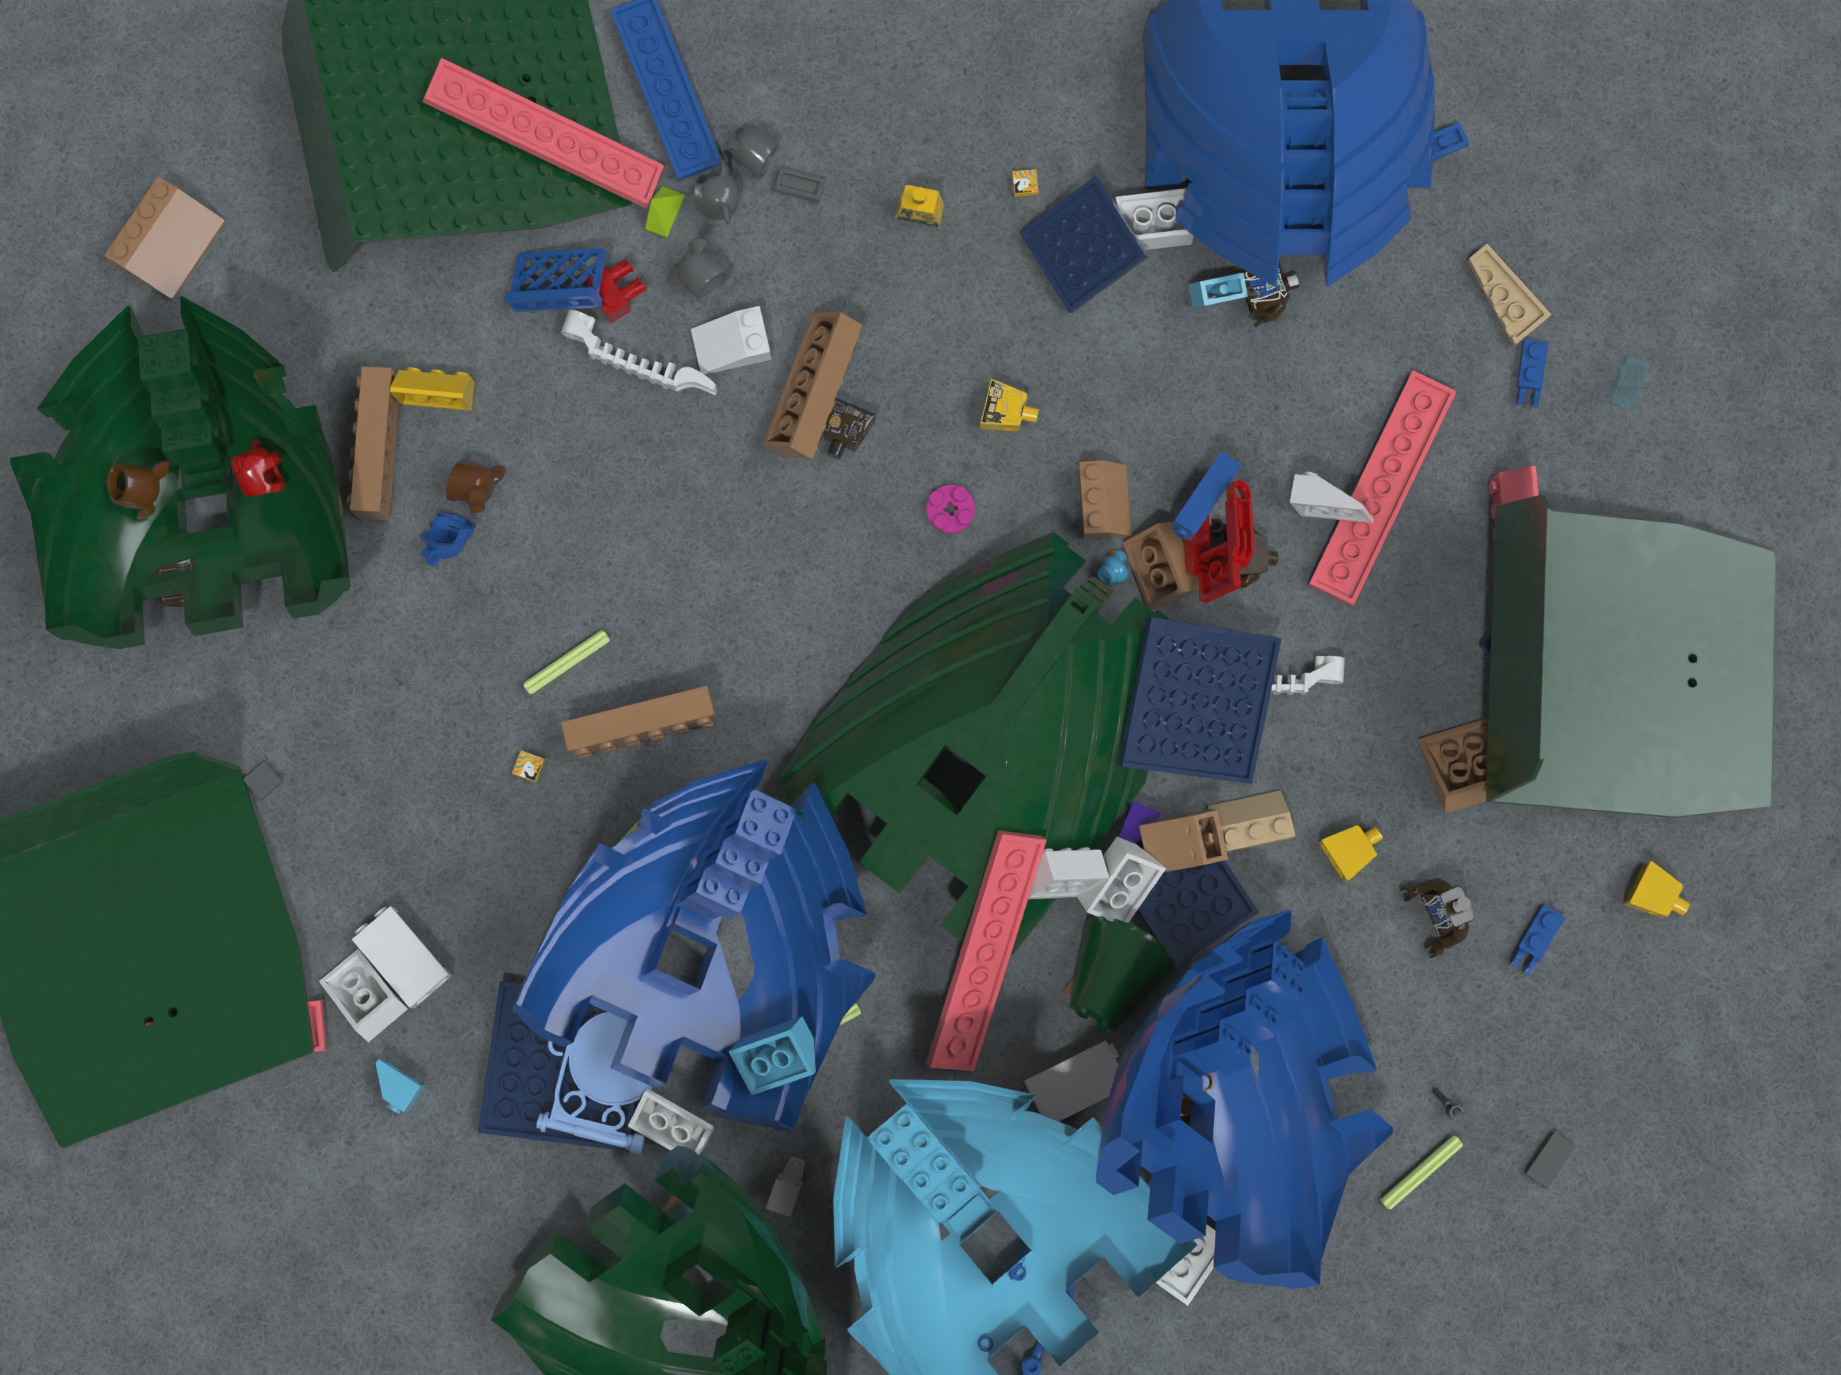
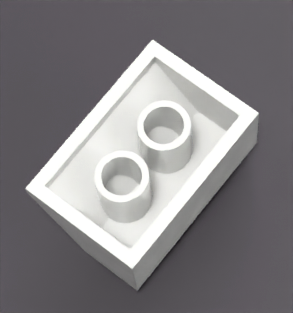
(1153, 218)
(1068, 873)
(1130, 881)
(669, 1123)

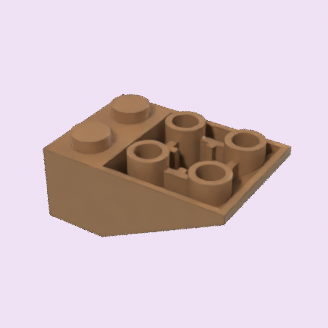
(1185, 840)

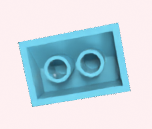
(775, 1055)

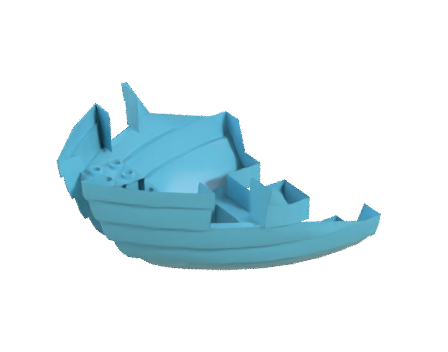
(925, 1168)

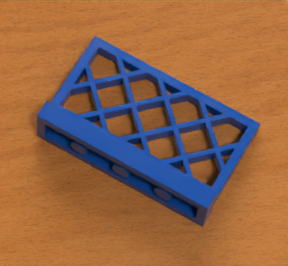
(552, 298)

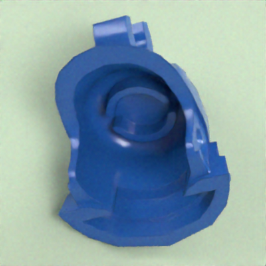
(446, 537)

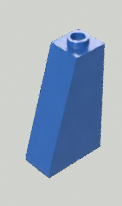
(1205, 497)

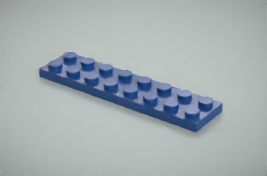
(666, 87)

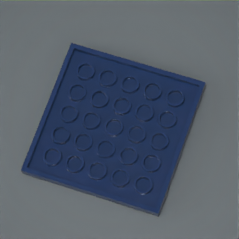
(1199, 700)
(525, 1077)

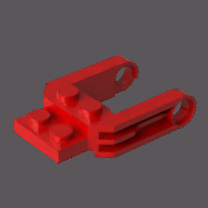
(1220, 567)

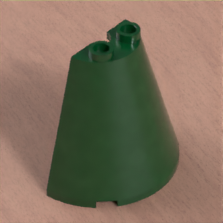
(1116, 971)

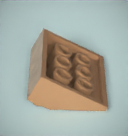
(164, 238)
(1458, 764)

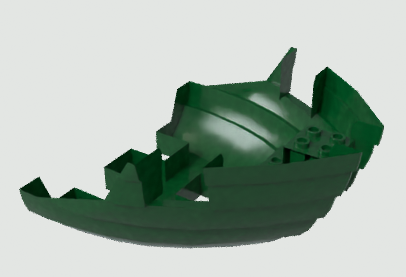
(196, 403)
(611, 1310)

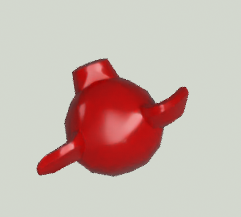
(256, 469)

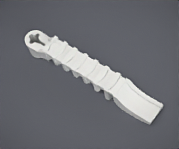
(579, 327)
(1327, 670)

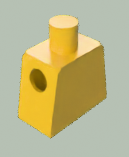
(1351, 850)
(1656, 892)

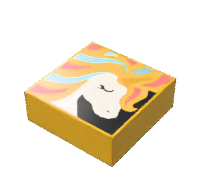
(1025, 183)
(528, 766)

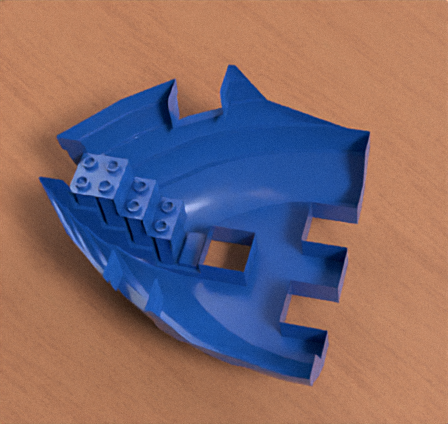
(1289, 159)
(693, 860)
(1257, 1151)

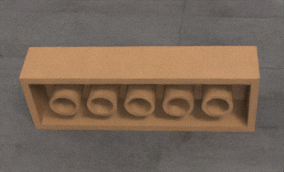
(812, 385)
(374, 446)
(639, 722)

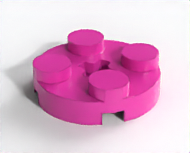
(957, 497)

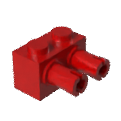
(616, 300)

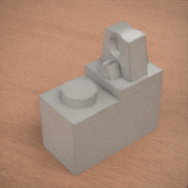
(787, 1188)

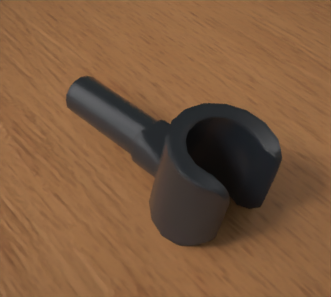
(1449, 1106)

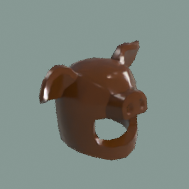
(473, 484)
(140, 489)

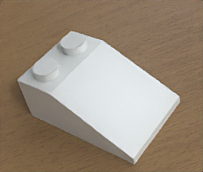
(731, 341)
(1319, 499)
(363, 995)

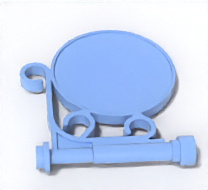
(590, 1067)

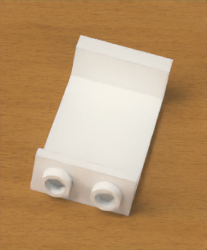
(400, 957)
(1074, 1082)

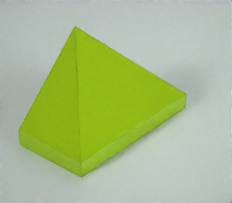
(663, 211)

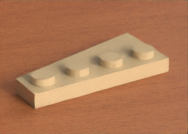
(1510, 299)

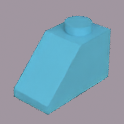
(1218, 290)
(397, 1087)

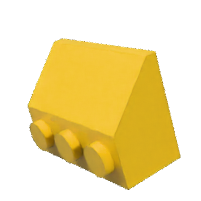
(433, 389)

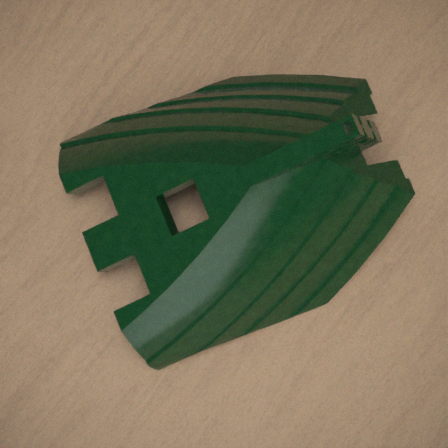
(1013, 685)

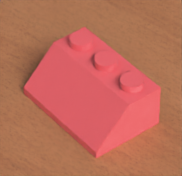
(1512, 486)

